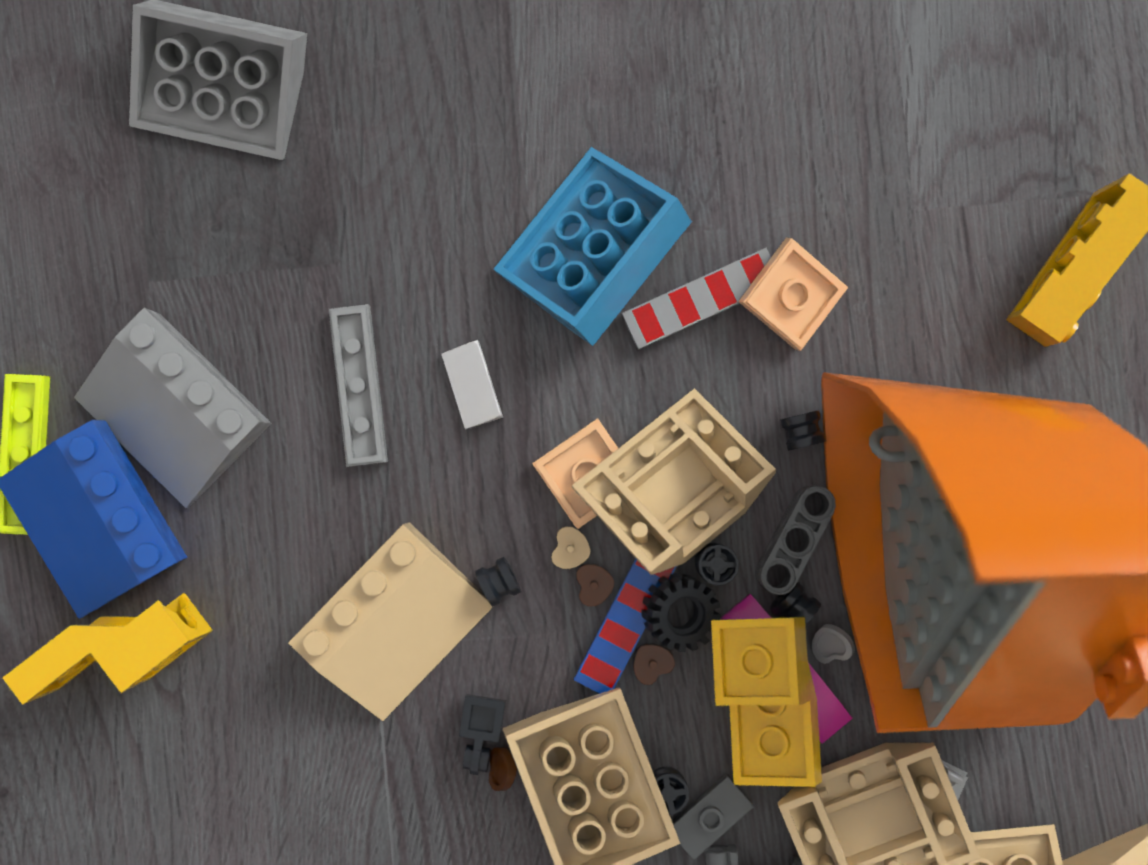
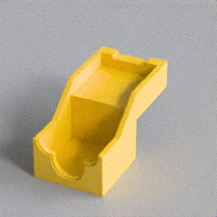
(123, 646)
(771, 700)

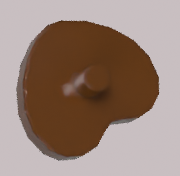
(595, 584)
(651, 662)
(502, 769)

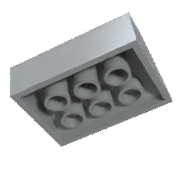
(214, 77)
(170, 406)

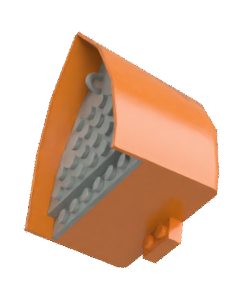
(988, 554)

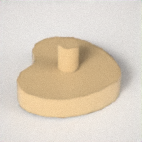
(571, 549)

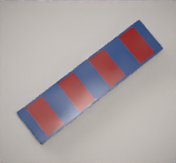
(619, 631)

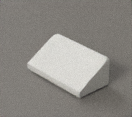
(472, 384)

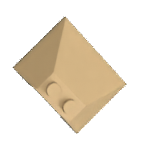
(676, 484)
(880, 810)

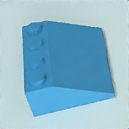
(594, 244)

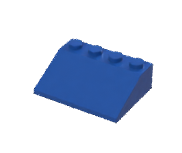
(91, 517)

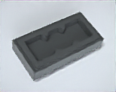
(711, 816)

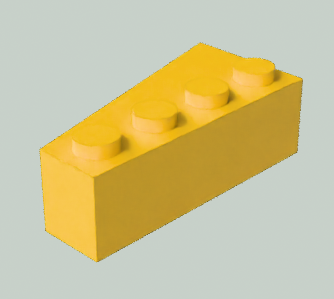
(1084, 261)

